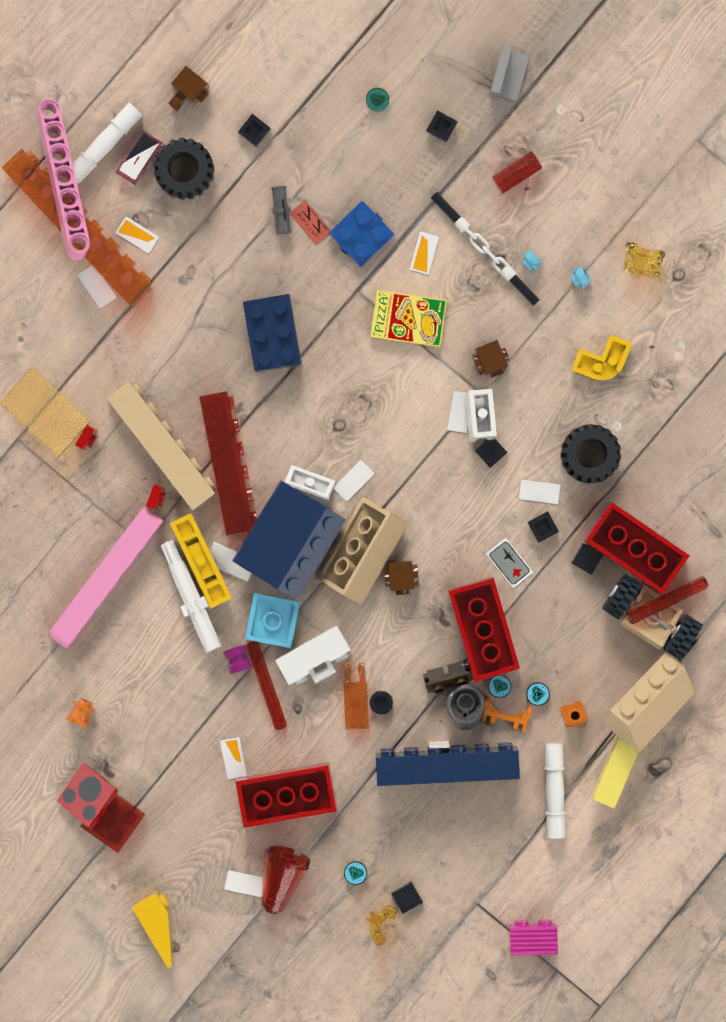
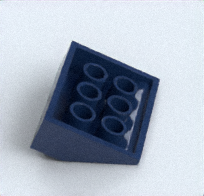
(288, 540)

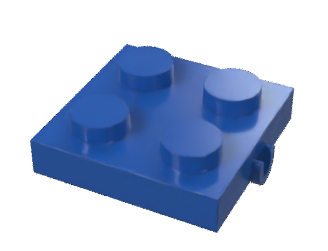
(361, 233)

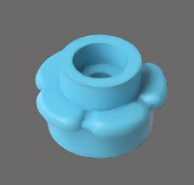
(531, 261)
(581, 277)

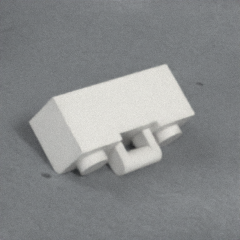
(323, 648)

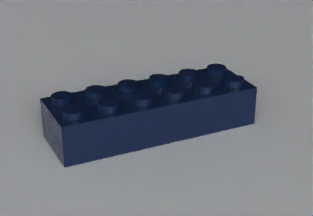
(447, 765)

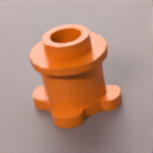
(566, 710)
(81, 712)

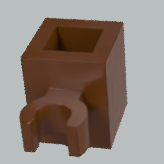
(189, 87)

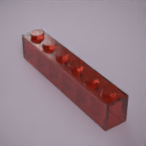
(227, 462)

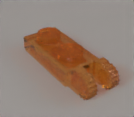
(356, 700)

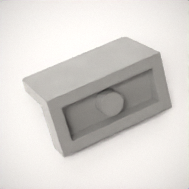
(509, 74)

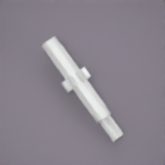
(194, 605)

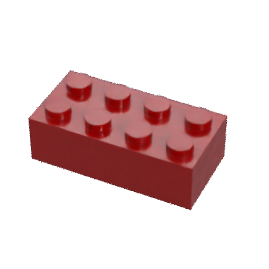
(636, 548)
(484, 629)
(286, 795)

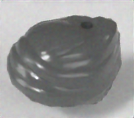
(467, 700)

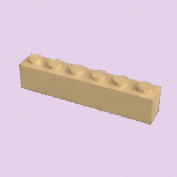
(161, 445)

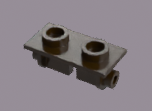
(440, 681)

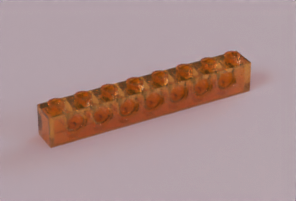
(131, 293)

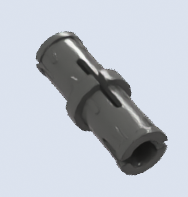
(281, 210)

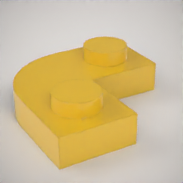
(603, 366)

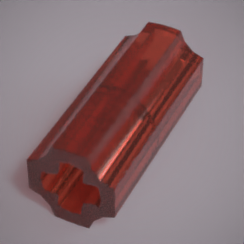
(517, 172)

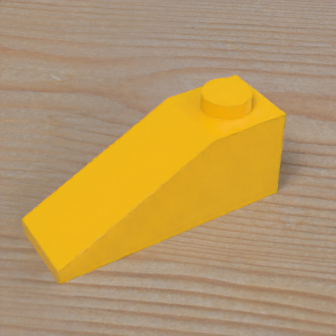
(156, 920)

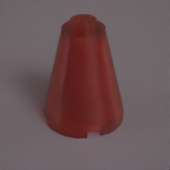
(281, 876)

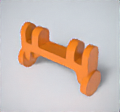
(521, 718)

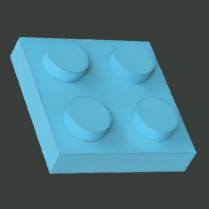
(272, 620)

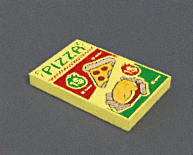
(408, 318)

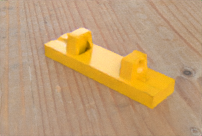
(201, 560)

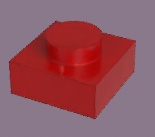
(87, 438)
(156, 497)

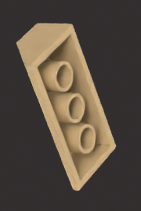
(361, 550)
(650, 703)

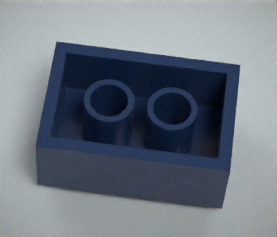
(272, 333)

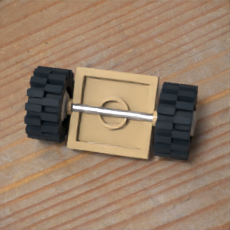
(656, 627)

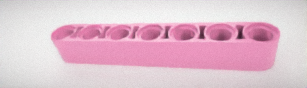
(63, 168)
(105, 577)

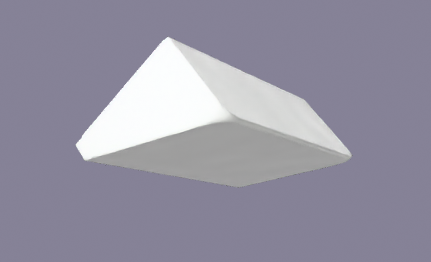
(310, 484)
(223, 558)

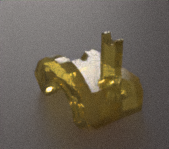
(643, 261)
(376, 920)

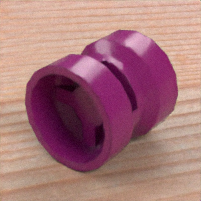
(237, 658)

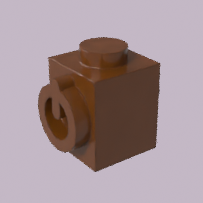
(491, 359)
(402, 577)

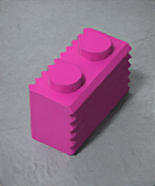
(533, 938)

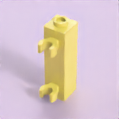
(614, 773)

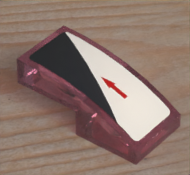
(138, 157)

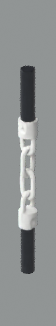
(507, 272)

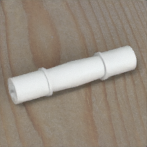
(105, 141)
(555, 790)

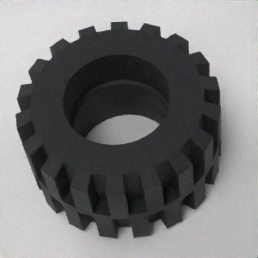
(184, 148)
(611, 449)

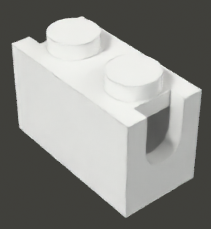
(480, 415)

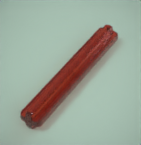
(667, 600)
(266, 685)

